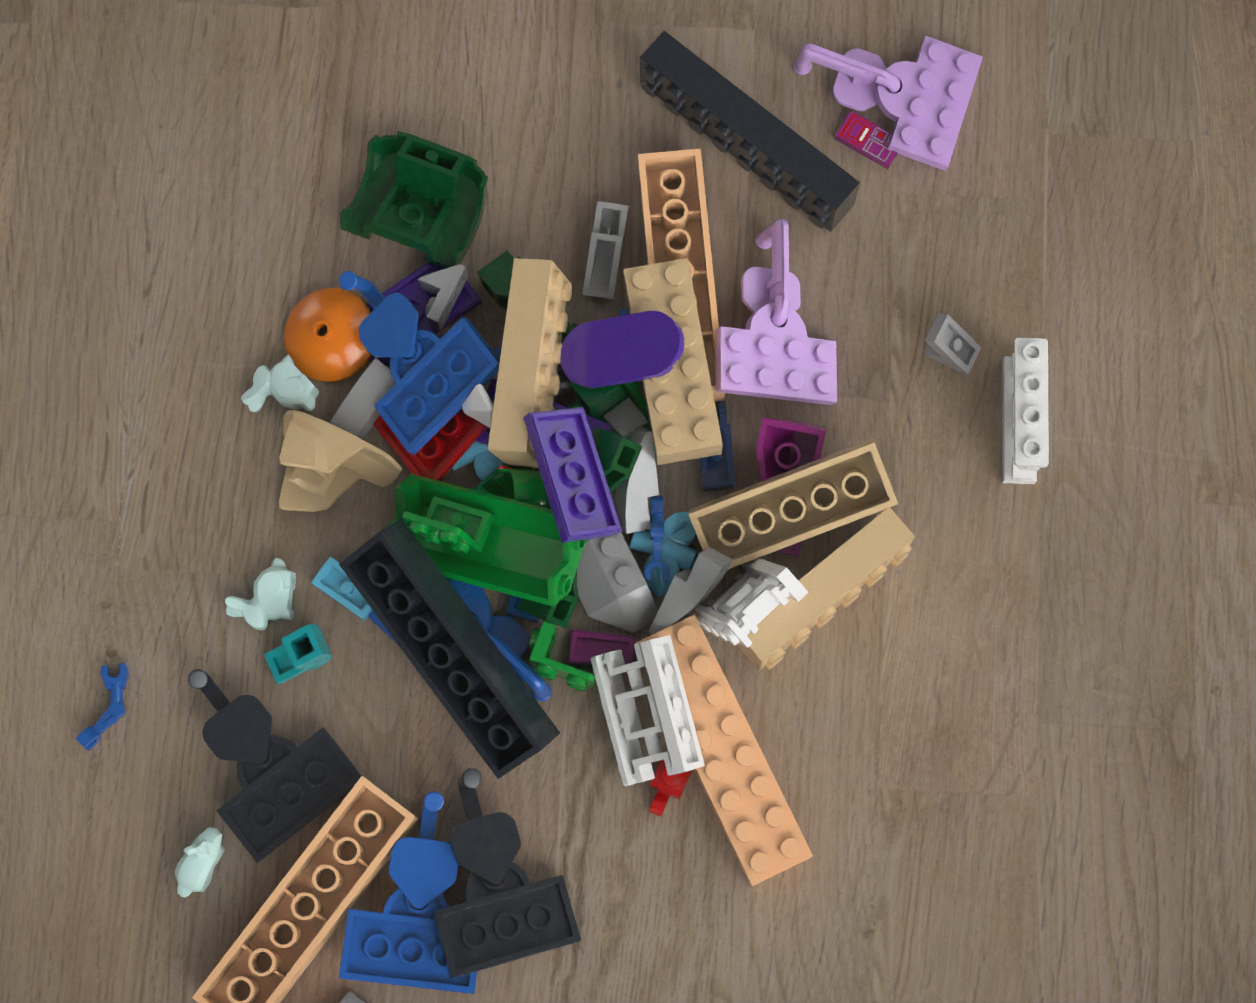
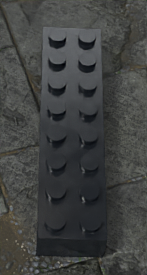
(747, 132)
(449, 648)

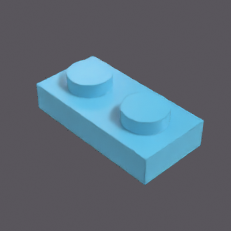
(338, 586)

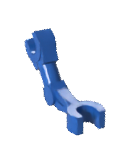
(657, 535)
(91, 735)

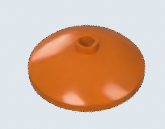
(339, 351)

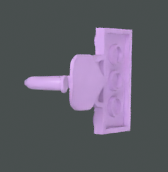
(929, 97)
(769, 358)

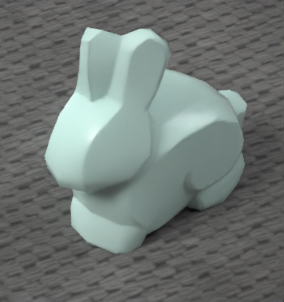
(284, 383)
(270, 599)
(197, 864)

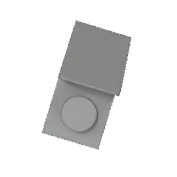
(447, 287)
(951, 345)

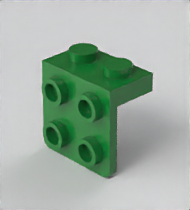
(452, 523)
(541, 646)

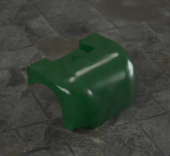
(419, 197)

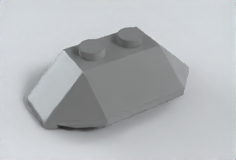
(613, 585)

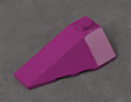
(785, 446)

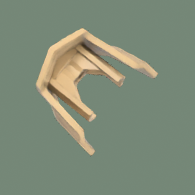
(326, 463)

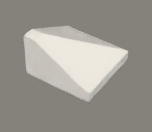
(479, 406)
(625, 418)

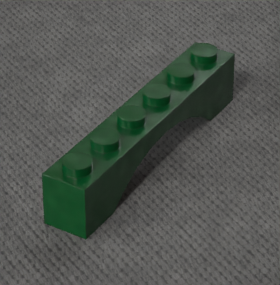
(496, 281)
(617, 460)

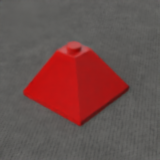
(441, 450)

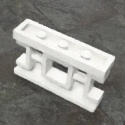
(1025, 411)
(749, 601)
(667, 705)

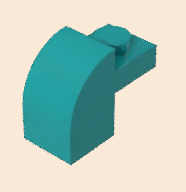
(300, 652)

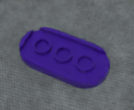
(622, 349)

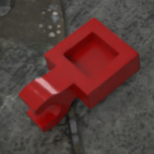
(667, 786)

